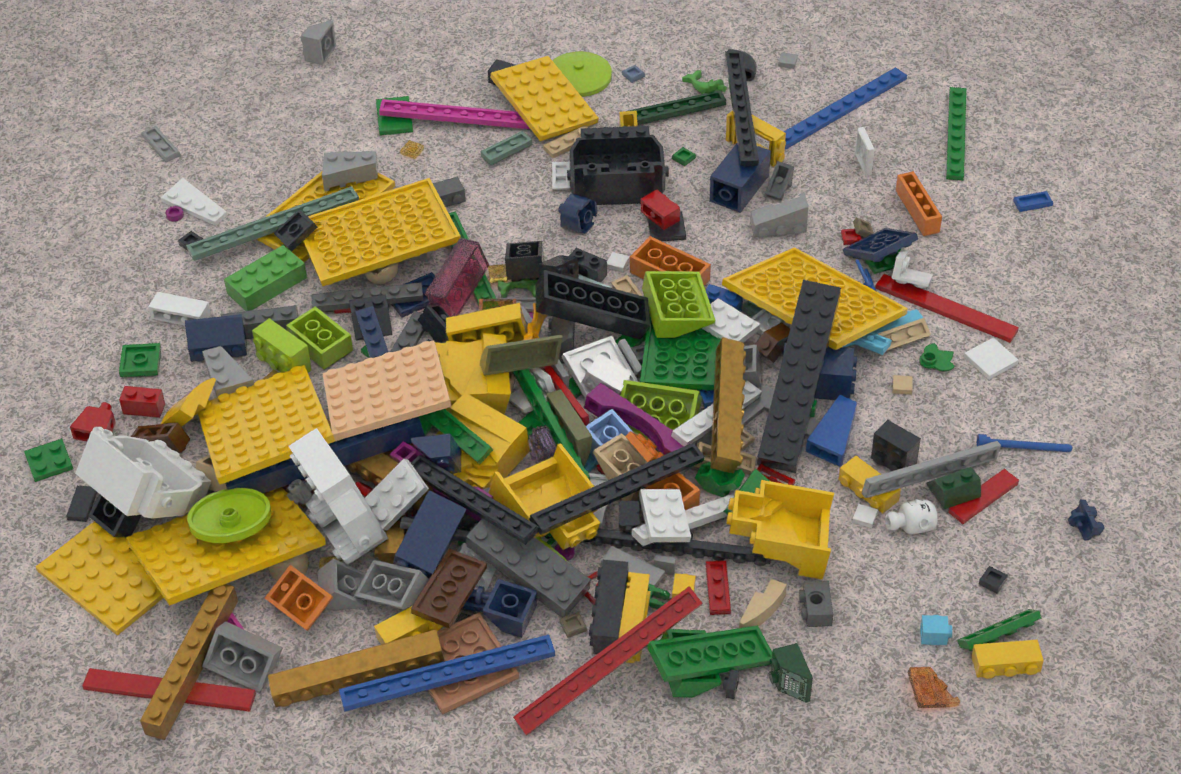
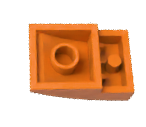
(299, 597)

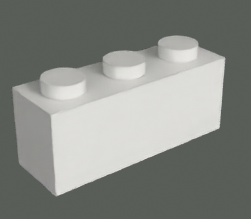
(177, 308)

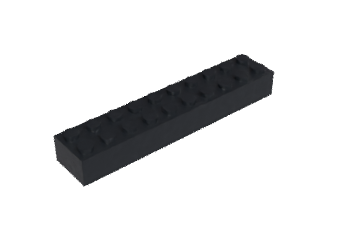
(799, 376)

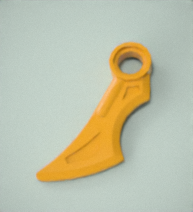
(535, 325)

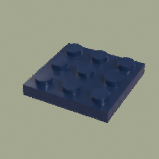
(880, 244)

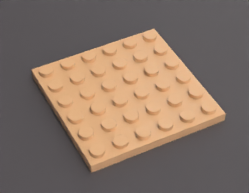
(385, 390)

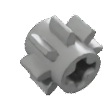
(299, 492)

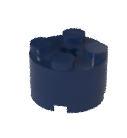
(577, 213)

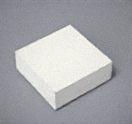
(617, 262)
(865, 515)

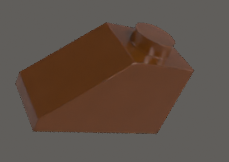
(772, 341)

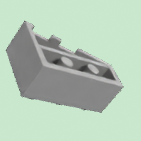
(348, 167)
(780, 219)
(226, 371)

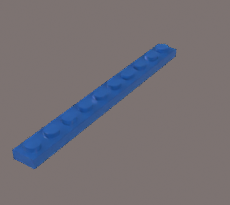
(843, 106)
(446, 672)

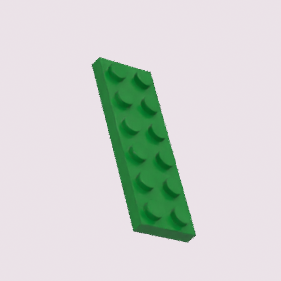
(710, 653)

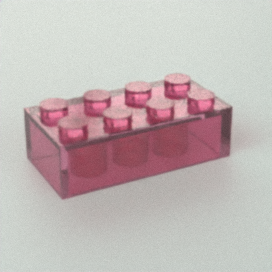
(458, 277)

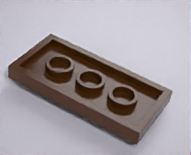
(449, 588)

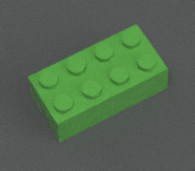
(265, 278)

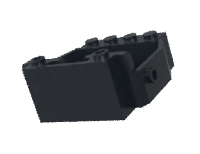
(617, 165)

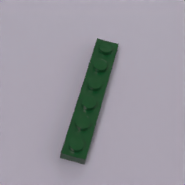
(680, 107)

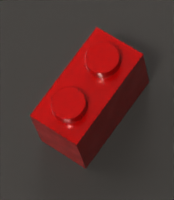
(660, 209)
(142, 401)

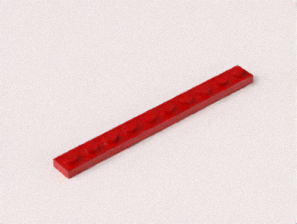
(607, 660)

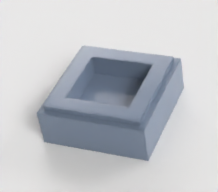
(633, 73)

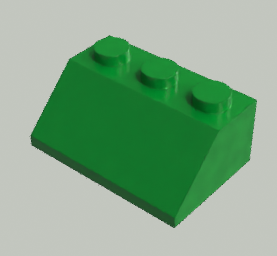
(691, 686)

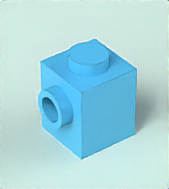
(935, 630)

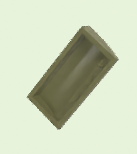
(520, 355)
(572, 424)

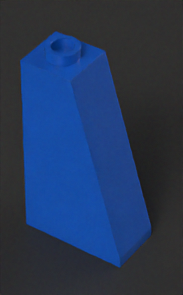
(833, 432)

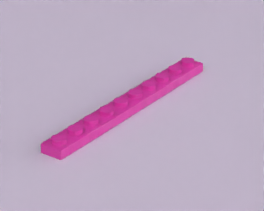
(452, 114)

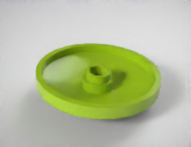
(585, 71)
(229, 515)

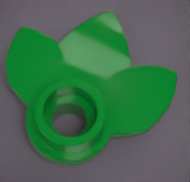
(936, 358)

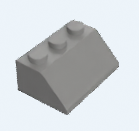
(391, 585)
(242, 656)

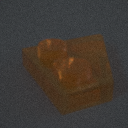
(929, 689)

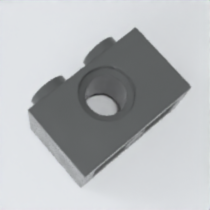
(817, 603)

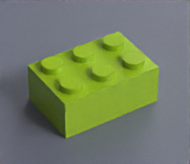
(324, 337)
(280, 347)

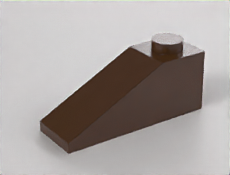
(170, 433)

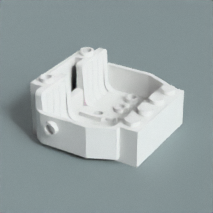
(140, 475)
(336, 500)

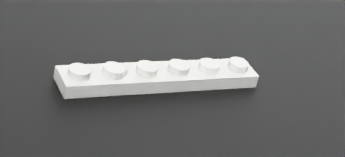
(702, 422)
(695, 516)

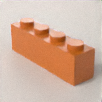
(918, 203)

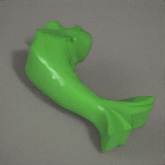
(704, 87)
(528, 284)

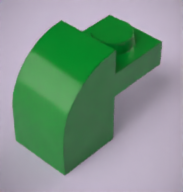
(718, 481)

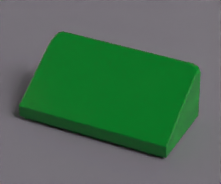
(884, 265)

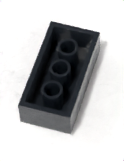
(609, 604)

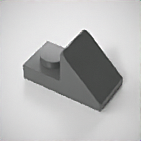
(780, 180)

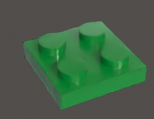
(140, 360)
(48, 460)

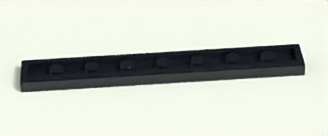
(475, 500)

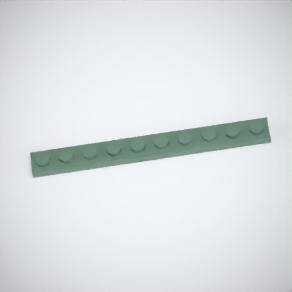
(267, 224)

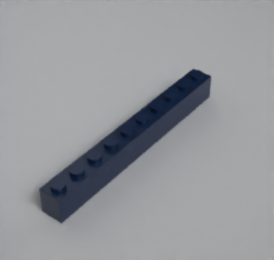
(347, 450)

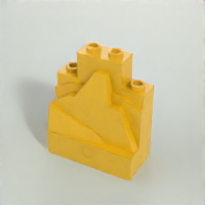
(464, 375)
(500, 432)
(545, 486)
(785, 524)

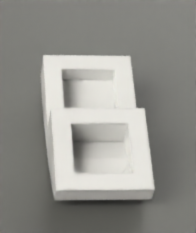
(559, 176)

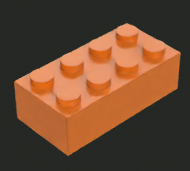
(659, 256)

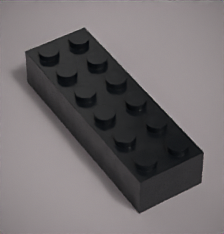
(592, 304)

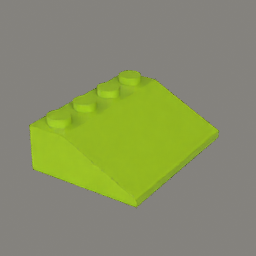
(677, 302)
(666, 404)

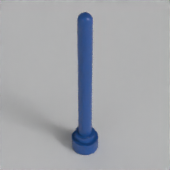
(984, 439)

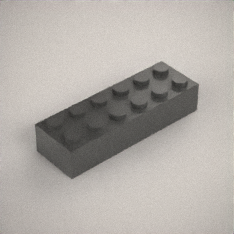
(530, 566)

